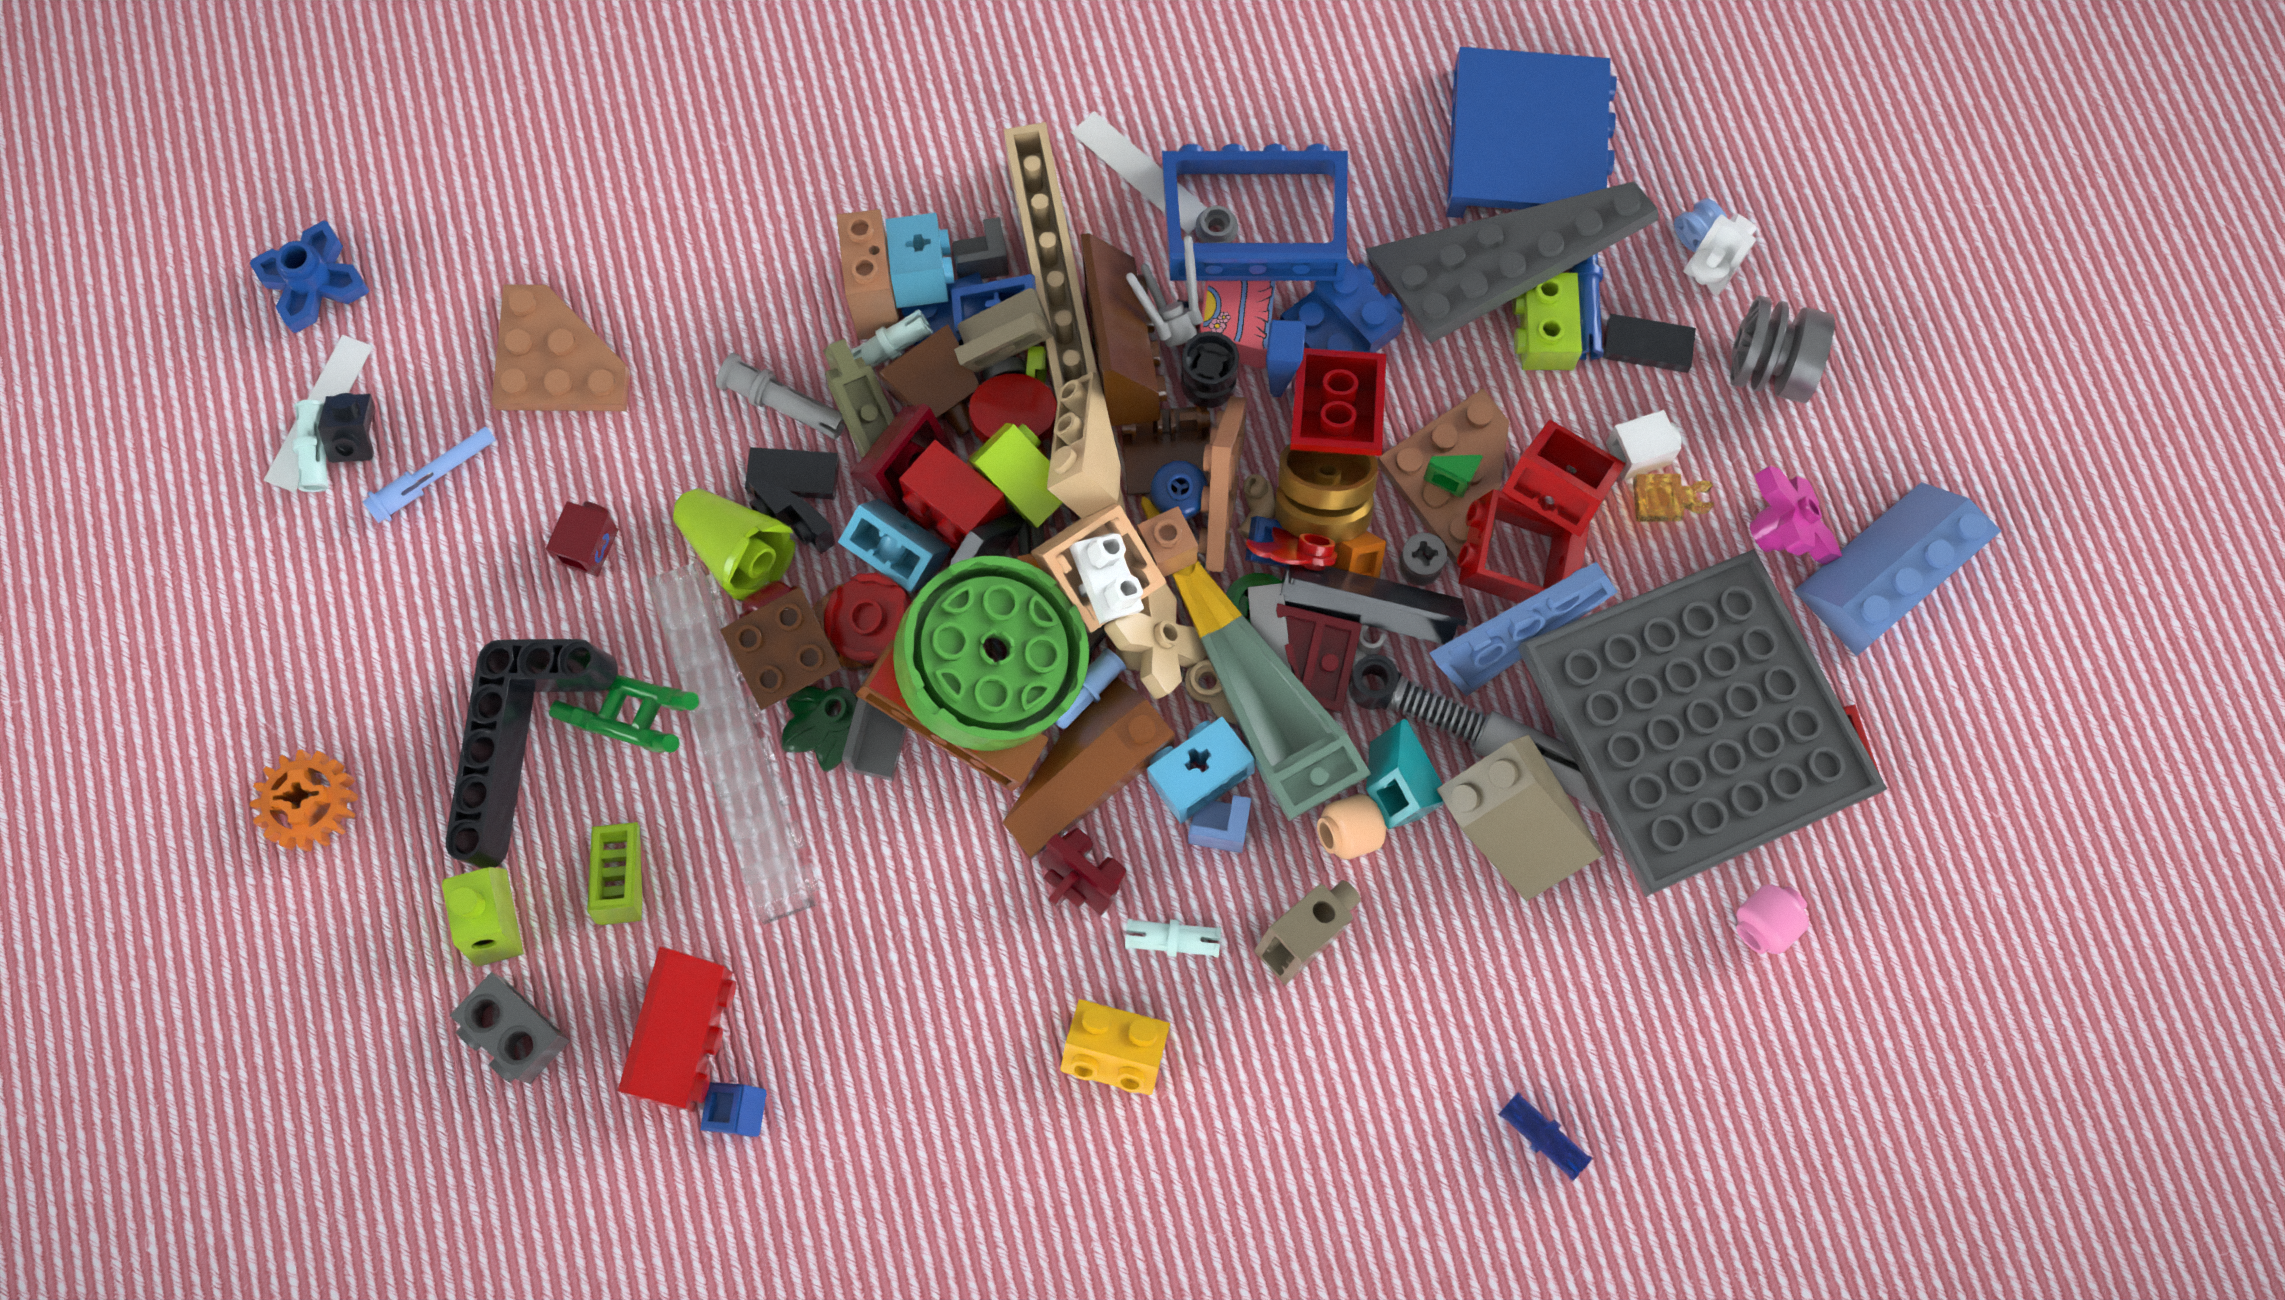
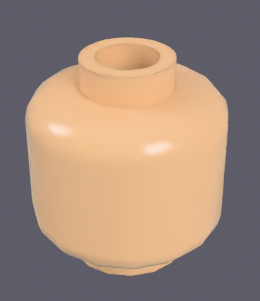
(1352, 827)

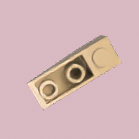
(1084, 452)

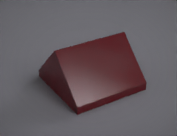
(896, 451)

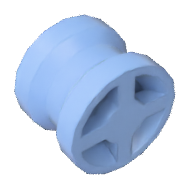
(1694, 225)

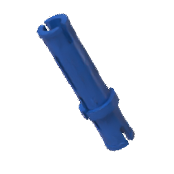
(1589, 302)

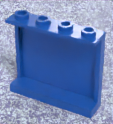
(1528, 128)

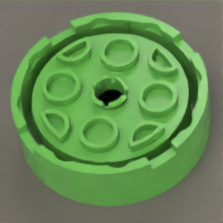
(952, 679)

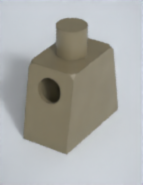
(1307, 929)

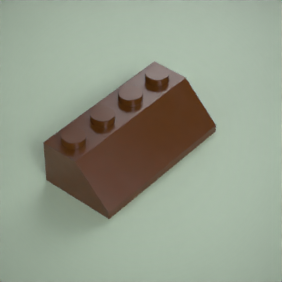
(1121, 335)

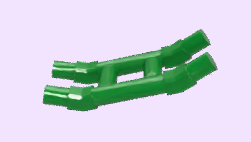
(639, 731)

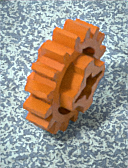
(290, 787)

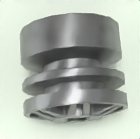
(1789, 351)

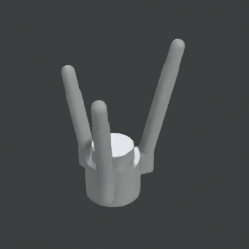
(1172, 321)

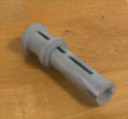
(764, 389)

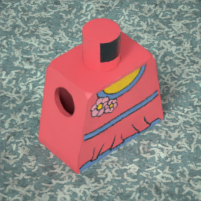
(1241, 313)

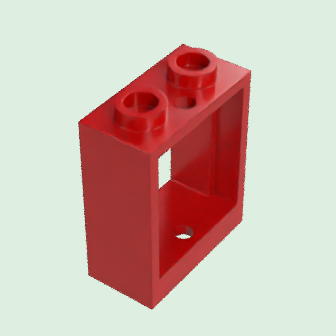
(1544, 473)
(1564, 556)

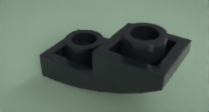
(793, 511)

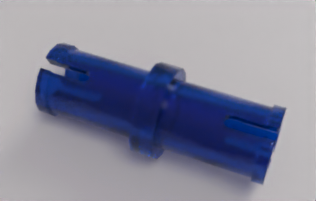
(1545, 1136)

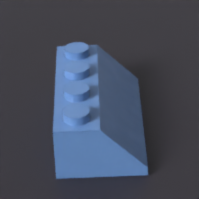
(1896, 564)

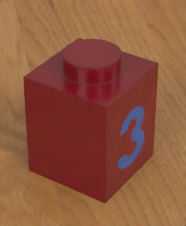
(582, 537)

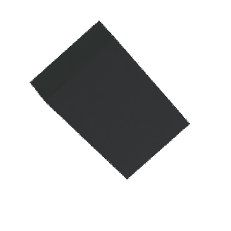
(1649, 343)
(800, 472)
(990, 538)

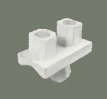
(1721, 252)
(1107, 577)

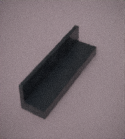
(1374, 602)

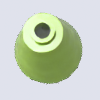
(734, 541)

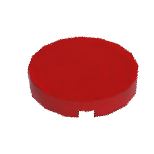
(1014, 401)
(865, 616)

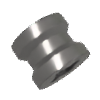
(1421, 570)

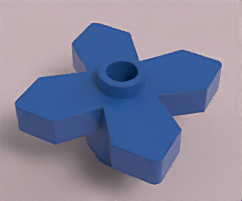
(308, 273)

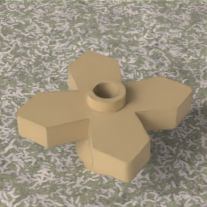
(1155, 643)

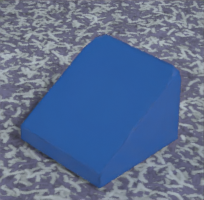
(733, 1109)

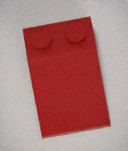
(1339, 402)

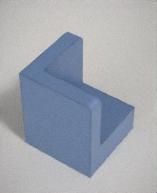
(1221, 825)

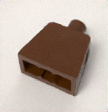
(933, 377)

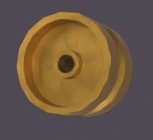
(1325, 493)

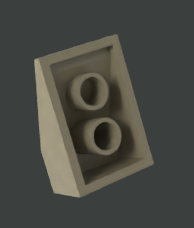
(1521, 818)

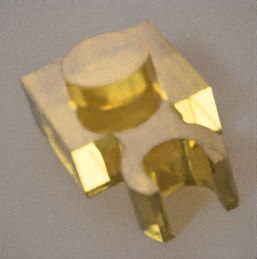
(1664, 498)

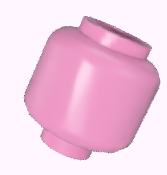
(1772, 919)

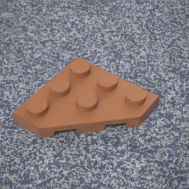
(553, 358)
(1467, 429)
(1219, 497)

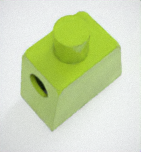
(480, 910)

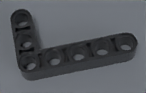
(499, 724)

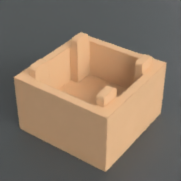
(1057, 561)

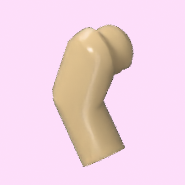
(1260, 501)

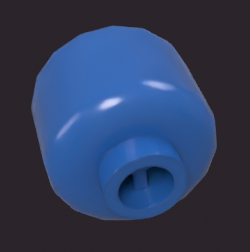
(1173, 475)

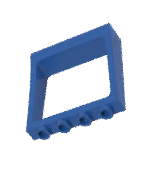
(1258, 260)

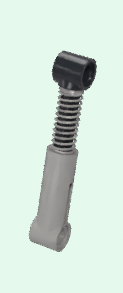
(1485, 733)

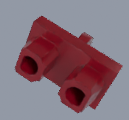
(1076, 876)

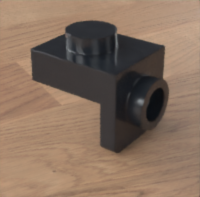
(346, 427)

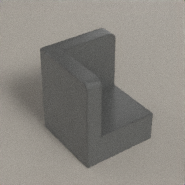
(983, 253)

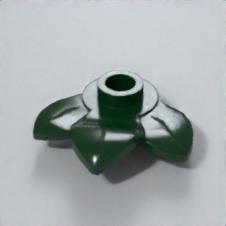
(815, 726)

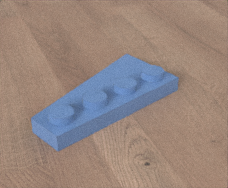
(1494, 645)

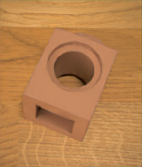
(1169, 541)

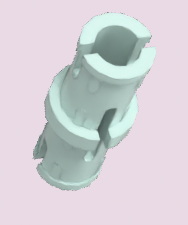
(892, 341)
(309, 447)
(1173, 938)

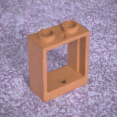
(867, 271)

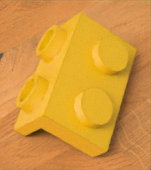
(1114, 1047)

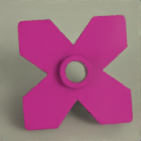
(1792, 518)

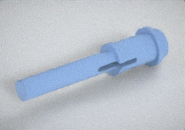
(405, 488)

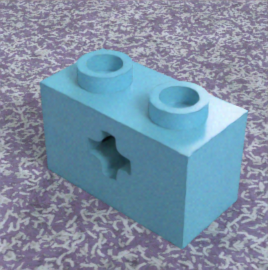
(917, 260)
(894, 544)
(1190, 790)

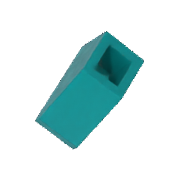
(1402, 777)

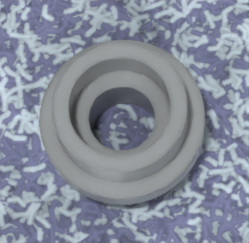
(1216, 216)

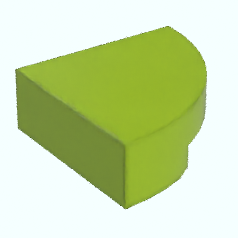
(1037, 363)

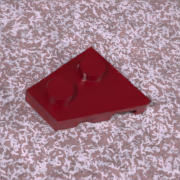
(1321, 653)

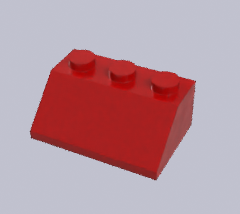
(677, 1031)

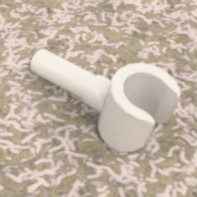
(1365, 648)

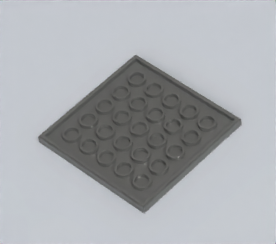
(1700, 721)

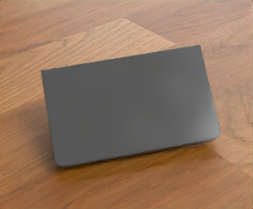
(873, 742)

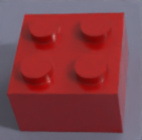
(949, 496)

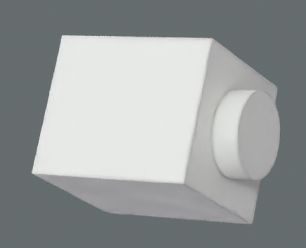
(1645, 444)

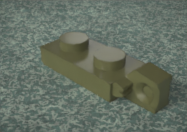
(857, 396)

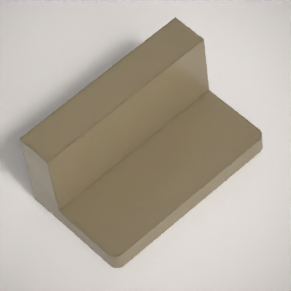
(1002, 331)

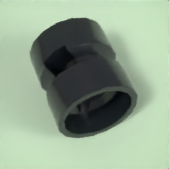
(1209, 369)

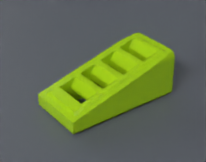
(618, 902)

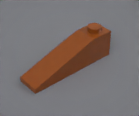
(1088, 765)

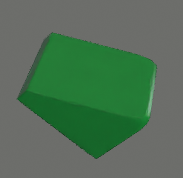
(1452, 472)

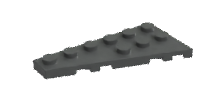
(1480, 265)

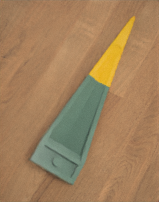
(1287, 731)

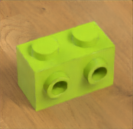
(1549, 324)
(1019, 471)

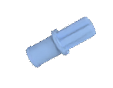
(1098, 677)

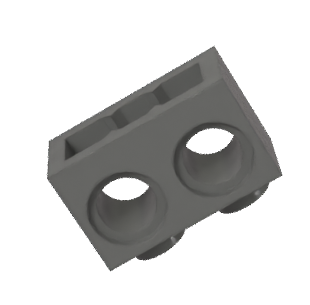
(515, 1021)

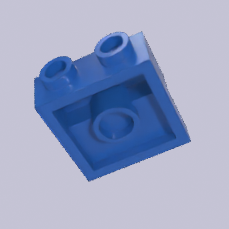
(1348, 313)

